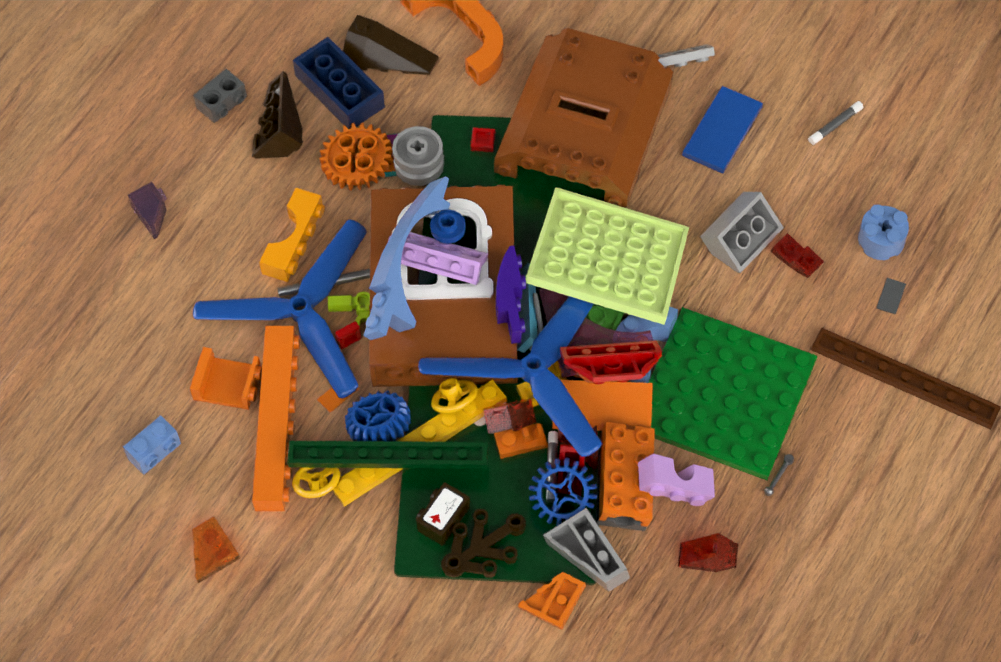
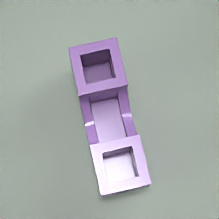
(691, 484)

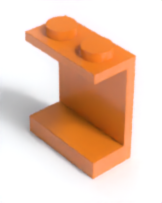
(225, 380)

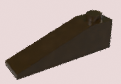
(379, 47)
(280, 122)

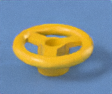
(451, 390)
(317, 482)

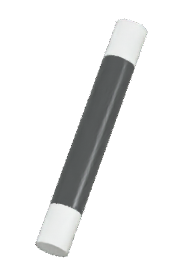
(836, 122)

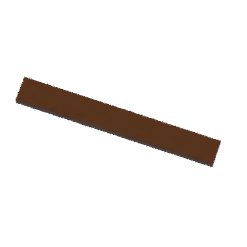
(906, 378)

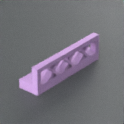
(443, 258)

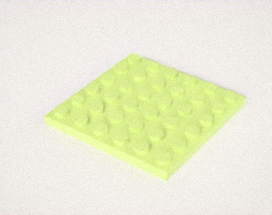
(608, 255)

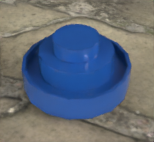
(447, 226)

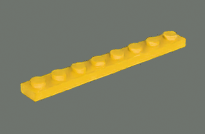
(435, 430)

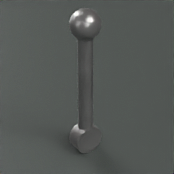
(788, 460)

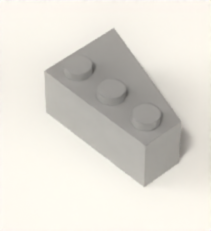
(588, 549)

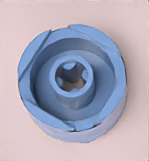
(883, 232)

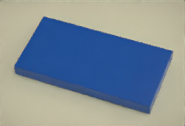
(722, 129)

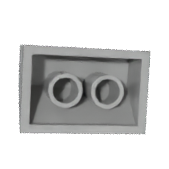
(742, 231)

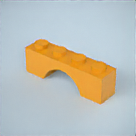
(282, 257)

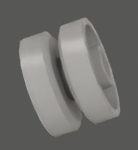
(418, 155)

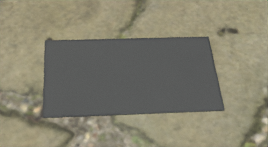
(891, 296)

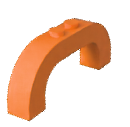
(488, 59)

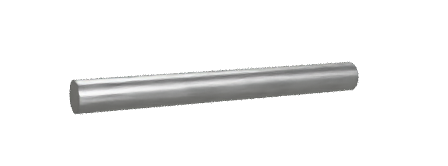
(344, 278)

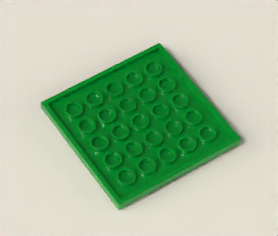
(727, 392)

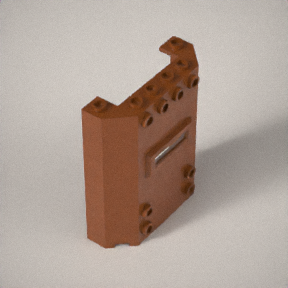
(577, 146)

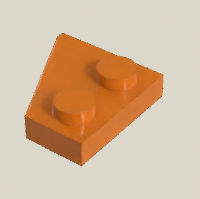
(555, 600)

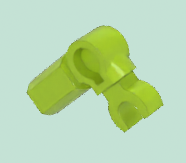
(346, 303)

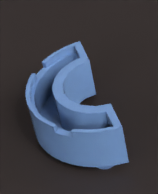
(659, 331)

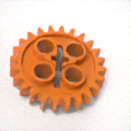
(375, 158)

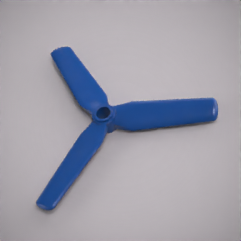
(312, 327)
(545, 386)

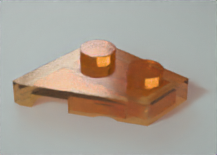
(211, 549)

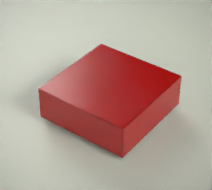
(483, 139)
(348, 335)

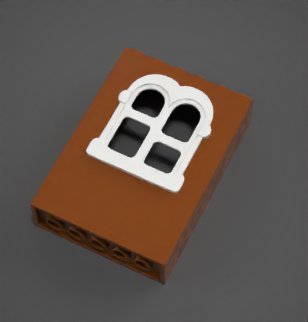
(448, 316)

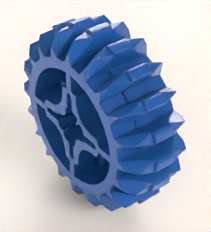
(378, 417)
(572, 472)

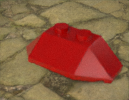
(612, 361)

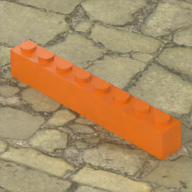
(274, 418)

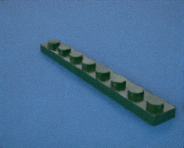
(388, 454)

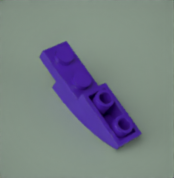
(508, 294)

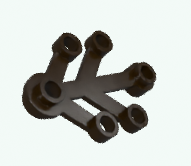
(481, 547)

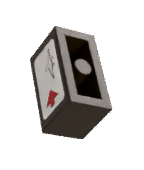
(445, 509)

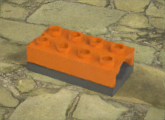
(618, 492)

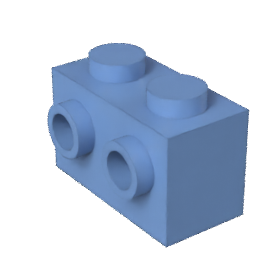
(152, 445)

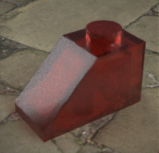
(708, 553)

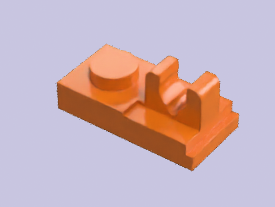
(521, 441)

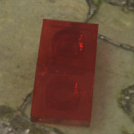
(800, 259)

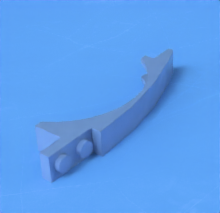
(390, 301)

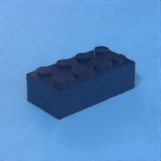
(338, 83)

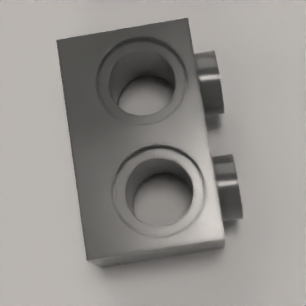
(215, 98)

